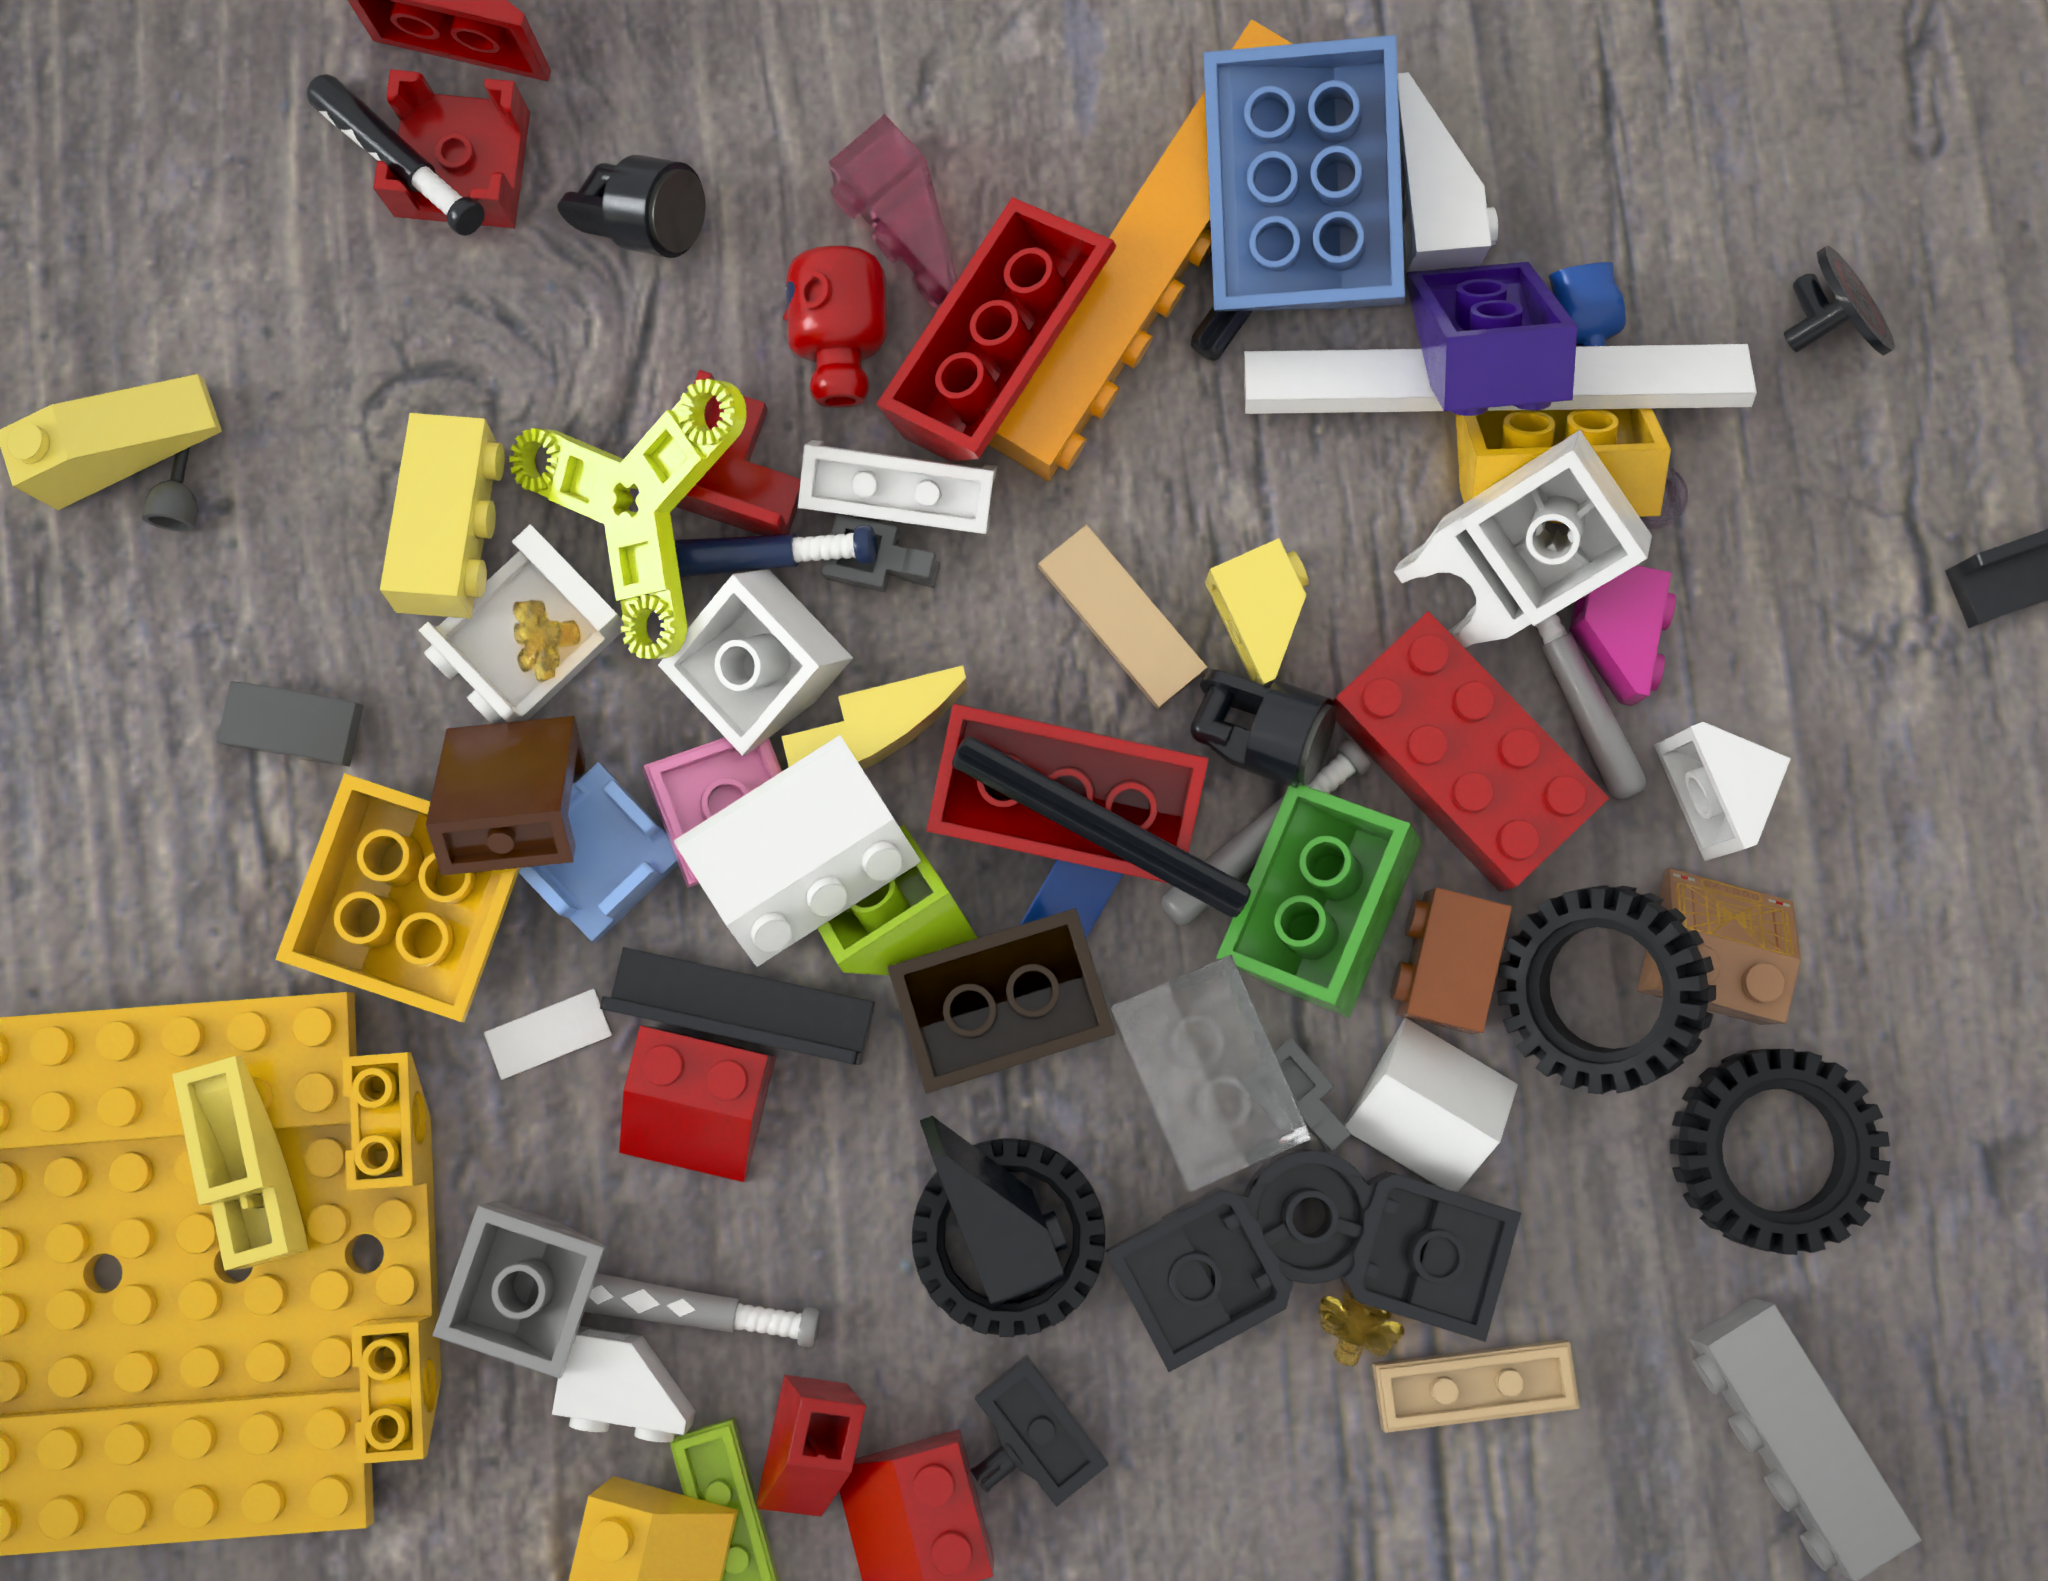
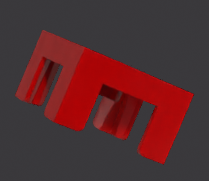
(468, 141)

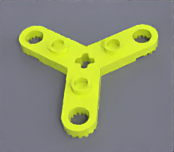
(664, 470)

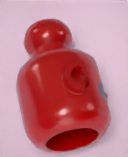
(836, 319)

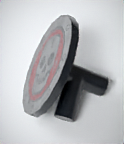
(1851, 303)

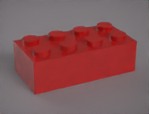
(1467, 753)

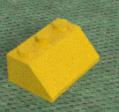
(1624, 440)
(651, 1535)

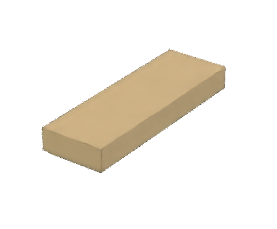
(1122, 617)
(1475, 1385)

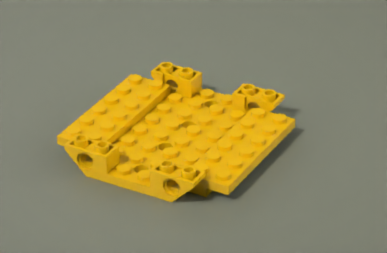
(184, 1392)

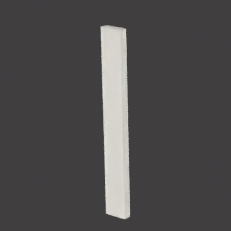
(1400, 383)

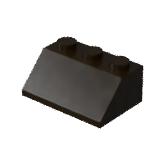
(1001, 1000)

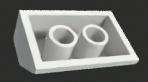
(797, 851)

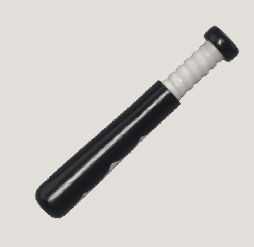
(380, 141)

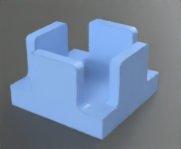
(616, 857)

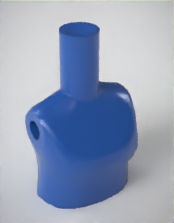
(1591, 301)

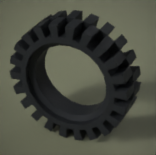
(1679, 965)
(1854, 1142)

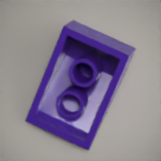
(1493, 337)

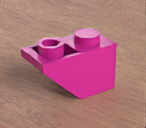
(1622, 630)

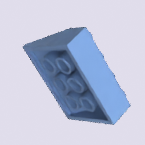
(1305, 175)

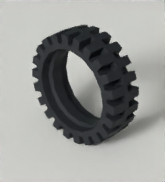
(1034, 1312)

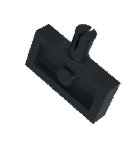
(1036, 1435)

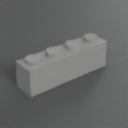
(1803, 1440)

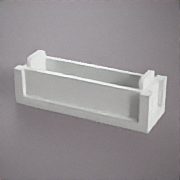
(896, 488)

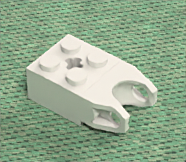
(1511, 558)

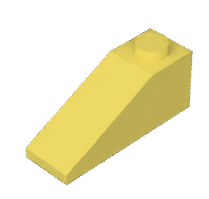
(105, 438)

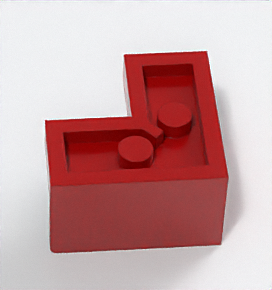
(740, 490)

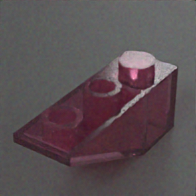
(893, 191)

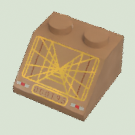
(1748, 940)

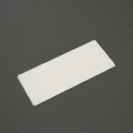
(547, 1034)

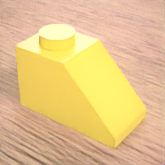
(1259, 605)

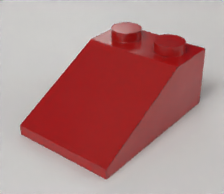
(466, 31)

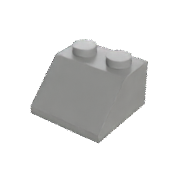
(520, 1288)

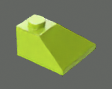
(897, 922)

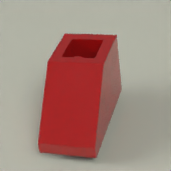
(810, 1445)

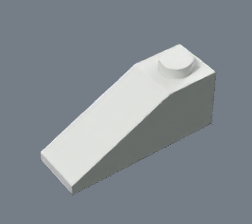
(1441, 193)

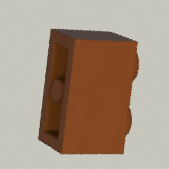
(1451, 960)

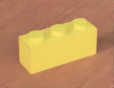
(442, 516)

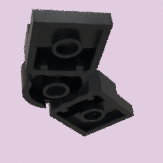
(1389, 1239)

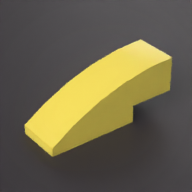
(883, 717)
(238, 1165)

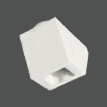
(620, 1382)

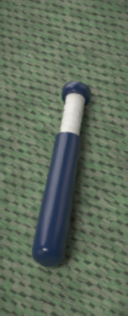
(771, 551)

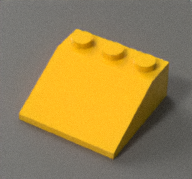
(385, 914)

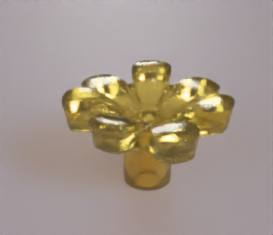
(541, 638)
(1358, 1328)

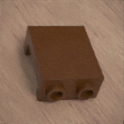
(505, 795)

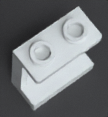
(486, 647)

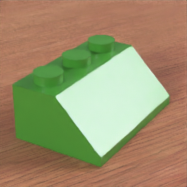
(1321, 898)

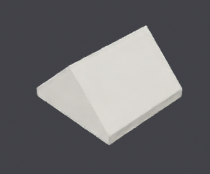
(1722, 786)
(1432, 1108)

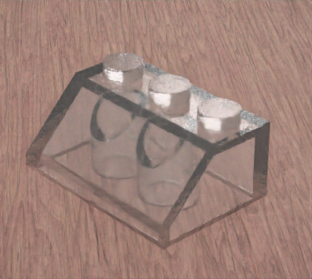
(1209, 1073)

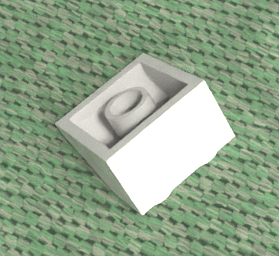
(755, 659)

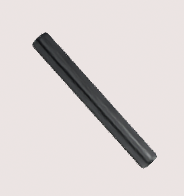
(1101, 826)

